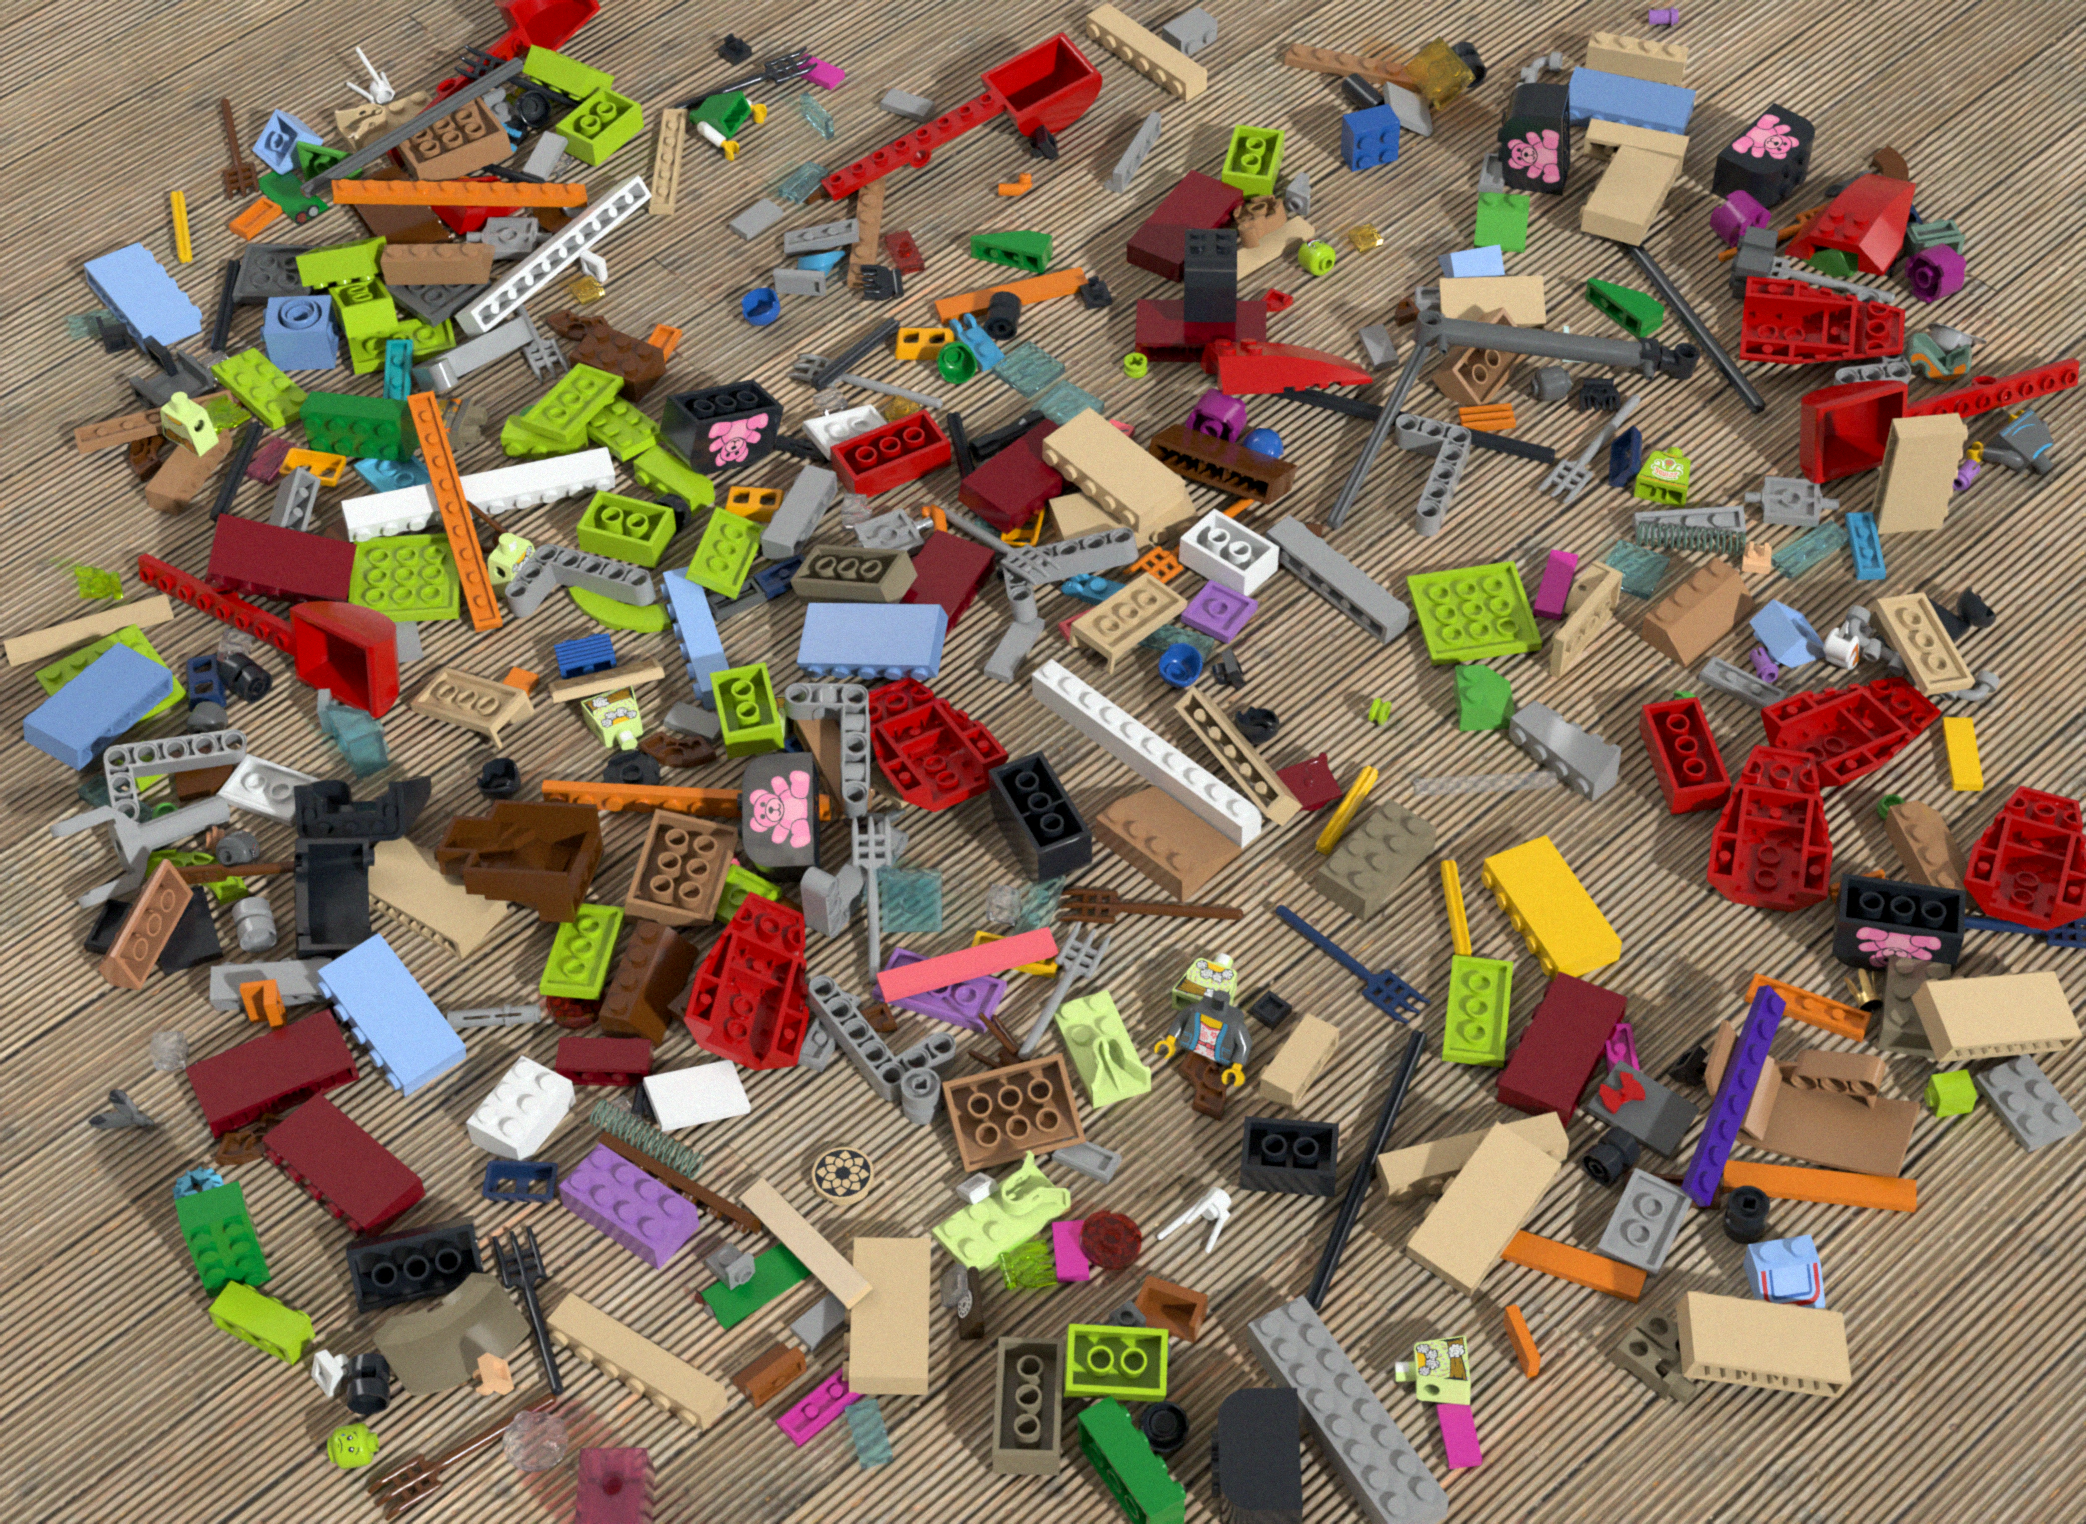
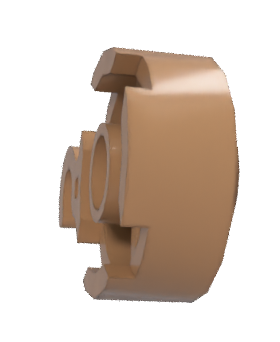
(1259, 219)

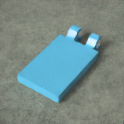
(392, 475)

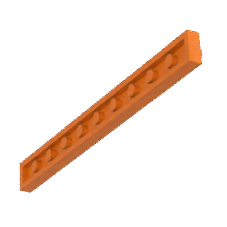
(458, 193)
(454, 512)
(649, 798)

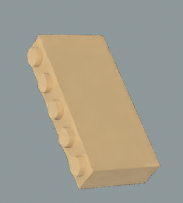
(1628, 195)
(1113, 470)
(1918, 473)
(1082, 515)
(434, 905)
(1996, 1015)
(1482, 1208)
(892, 1320)
(1763, 1344)

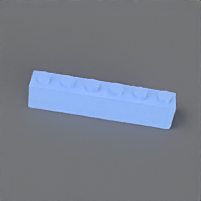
(696, 630)

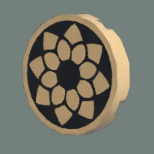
(843, 1175)

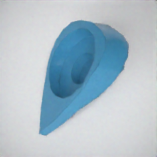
(820, 262)

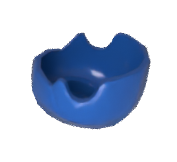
(760, 306)
(1265, 442)
(1180, 665)

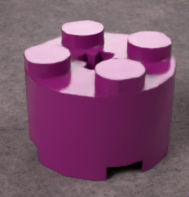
(1735, 216)
(1935, 272)
(1218, 415)

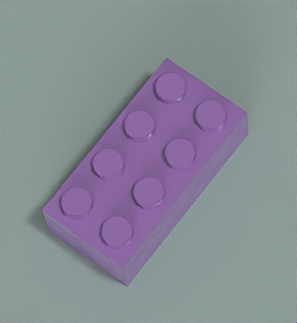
(629, 1206)

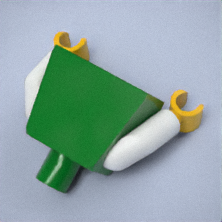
(722, 116)

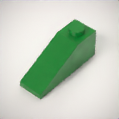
(1015, 249)
(1627, 307)

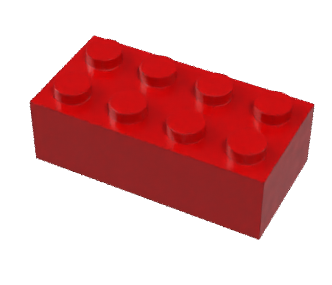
(891, 455)
(1684, 756)

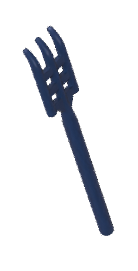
(2012, 927)
(1374, 981)

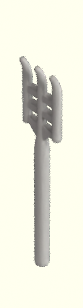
(1786, 272)
(540, 345)
(862, 382)
(1578, 467)
(1012, 553)
(872, 865)
(1072, 970)

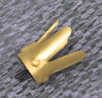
(1869, 999)

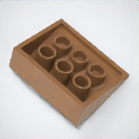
(456, 144)
(1164, 841)
(681, 871)
(1012, 1111)

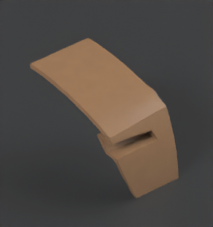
(1821, 1109)

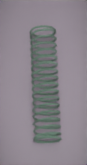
(1743, 535)
(604, 1102)

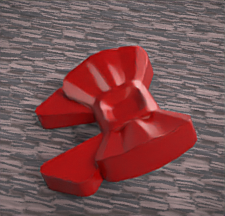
(1614, 1099)

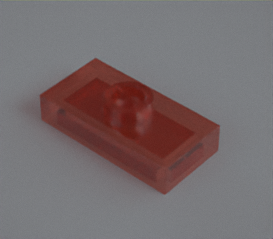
(904, 252)

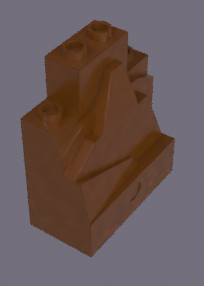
(526, 854)

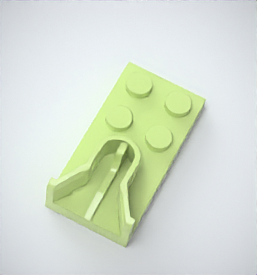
(1101, 1049)
(1004, 1218)

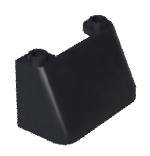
(327, 810)
(331, 896)

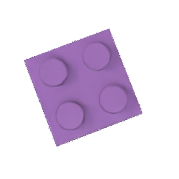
(1219, 611)

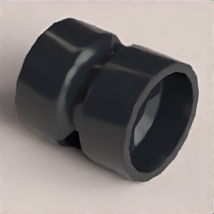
(1471, 57)
(1003, 316)
(245, 677)
(1611, 1156)
(1746, 1214)
(368, 1384)

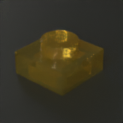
(1365, 238)
(586, 290)
(900, 408)

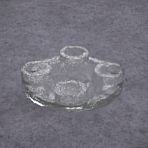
(535, 1441)

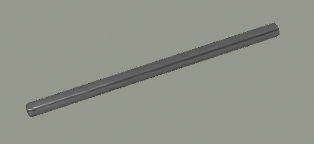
(411, 127)
(1377, 436)

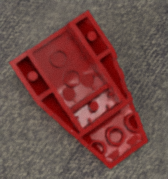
(1862, 220)
(1803, 324)
(1270, 367)
(1850, 727)
(928, 747)
(1773, 834)
(2031, 862)
(753, 988)

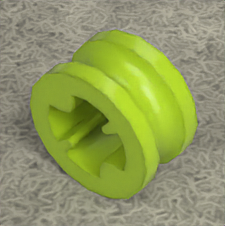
(1135, 365)
(1379, 711)

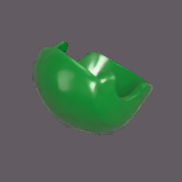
(956, 362)

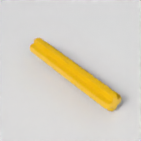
(181, 226)
(1346, 810)
(1455, 908)

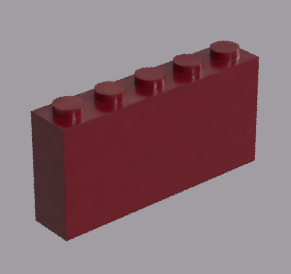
(1193, 204)
(1167, 338)
(1015, 482)
(278, 562)
(950, 574)
(1561, 1048)
(272, 1073)
(343, 1167)

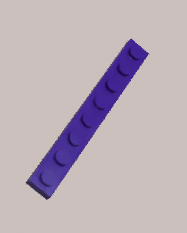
(1733, 1096)

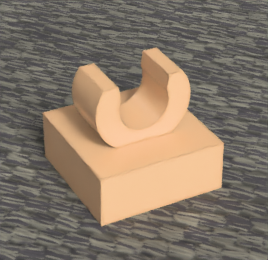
(1756, 558)
(494, 1374)

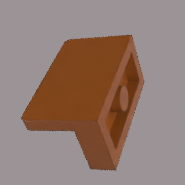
(770, 1374)

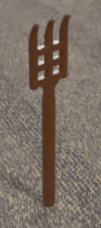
(238, 167)
(218, 873)
(1116, 907)
(432, 1469)

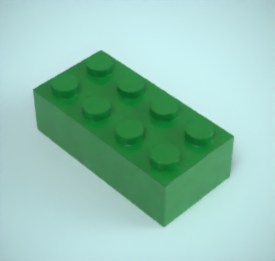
(359, 426)
(222, 1238)
(1129, 1466)

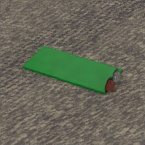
(286, 192)
(774, 1274)

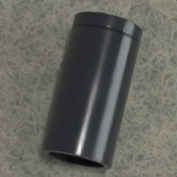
(1361, 92)

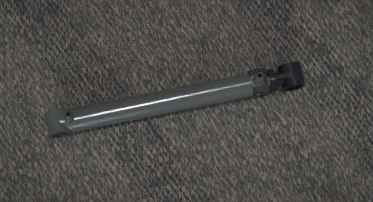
(1644, 355)

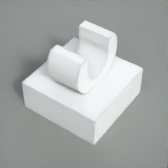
(329, 1371)

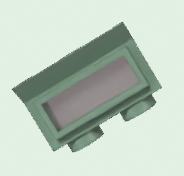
(1931, 234)

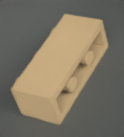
(1298, 1061)

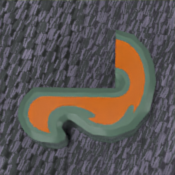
(1937, 365)

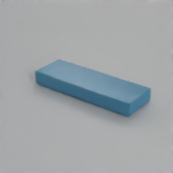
(1865, 546)

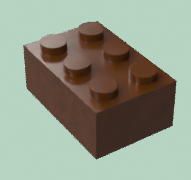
(623, 356)

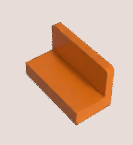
(264, 1003)

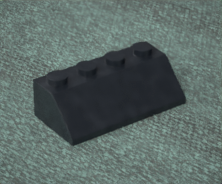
(414, 1263)

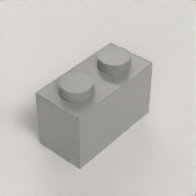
(1191, 31)

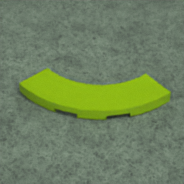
(620, 615)
(225, 891)

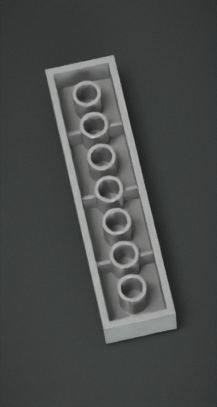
(1346, 1417)

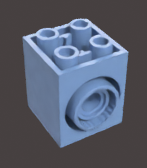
(301, 332)

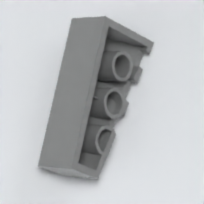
(1566, 749)

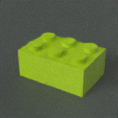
(565, 74)
(600, 126)
(1254, 160)
(341, 262)
(363, 308)
(626, 529)
(746, 710)
(1116, 1362)

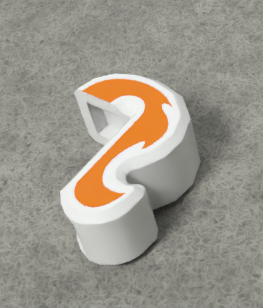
(1841, 649)

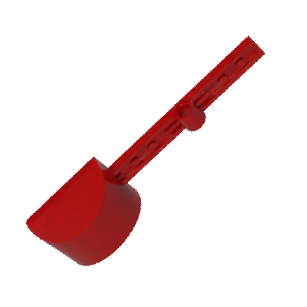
(529, 23)
(1038, 87)
(1849, 423)
(331, 642)

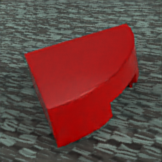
(1277, 300)

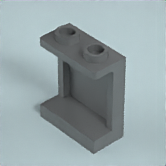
(191, 380)

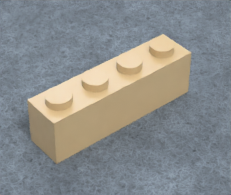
(1636, 58)
(1606, 138)

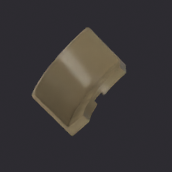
(443, 1346)

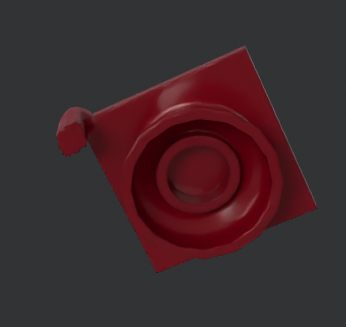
(1311, 782)

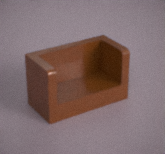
(1172, 1308)

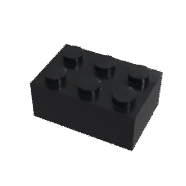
(1289, 1156)

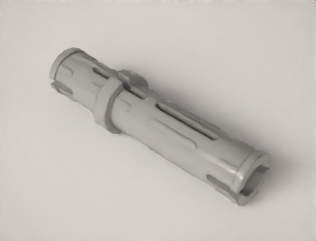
(530, 1014)

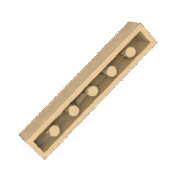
(1146, 52)
(1238, 756)
(1430, 1165)
(636, 1362)

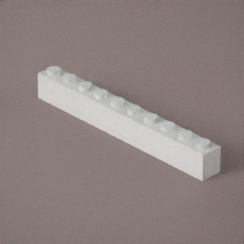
(552, 256)
(489, 491)
(1146, 753)

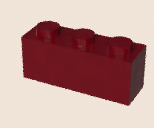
(604, 1060)

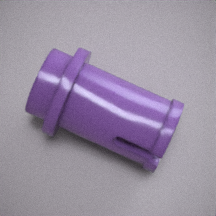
(1664, 16)
(1965, 475)
(1765, 668)

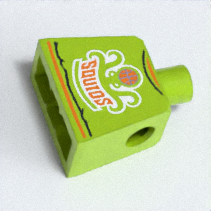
(1664, 478)

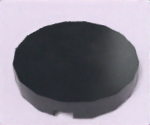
(632, 768)

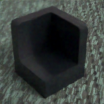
(114, 337)

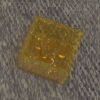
(1439, 73)

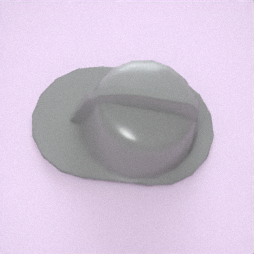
(1950, 338)

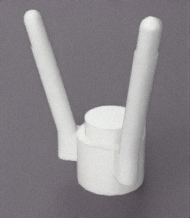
(379, 89)
(1210, 1206)

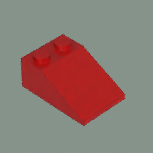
(471, 218)

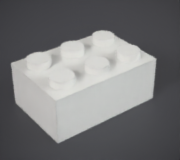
(1228, 553)
(521, 1111)

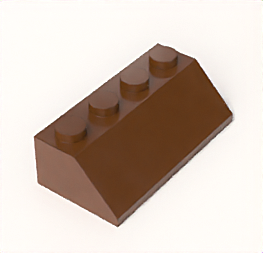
(646, 983)

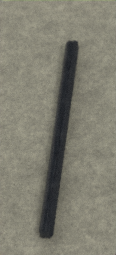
(1697, 327)
(1372, 412)
(1365, 1170)

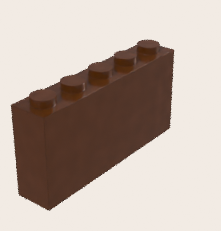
(400, 222)
(1223, 464)

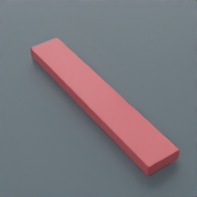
(966, 964)

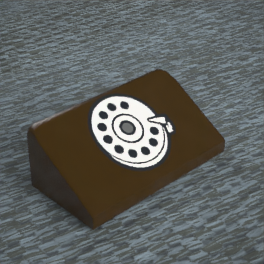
(970, 1309)

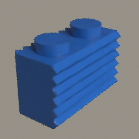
(585, 655)

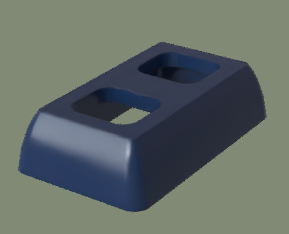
(1625, 468)
(218, 694)
(523, 1173)

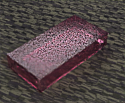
(268, 463)

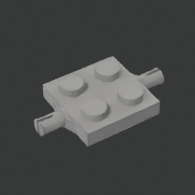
(511, 236)
(1791, 501)
(893, 532)

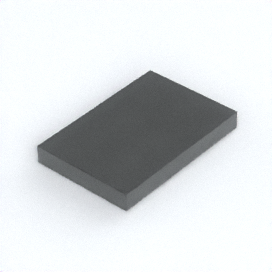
(1656, 1121)

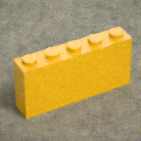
(1551, 909)

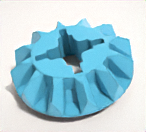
(206, 1178)

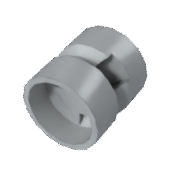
(254, 924)
(921, 1096)

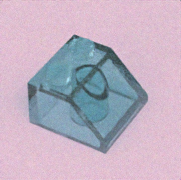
(359, 739)
(912, 900)

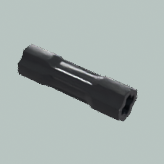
(991, 443)

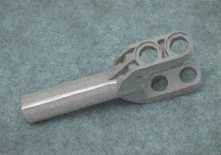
(136, 840)

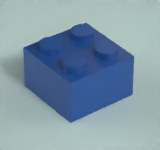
(1370, 137)

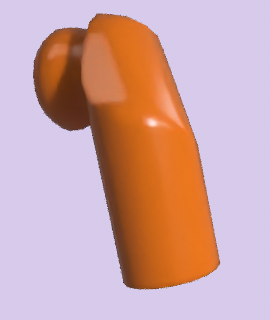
(1018, 188)
(937, 515)

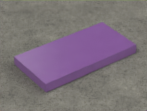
(953, 1003)

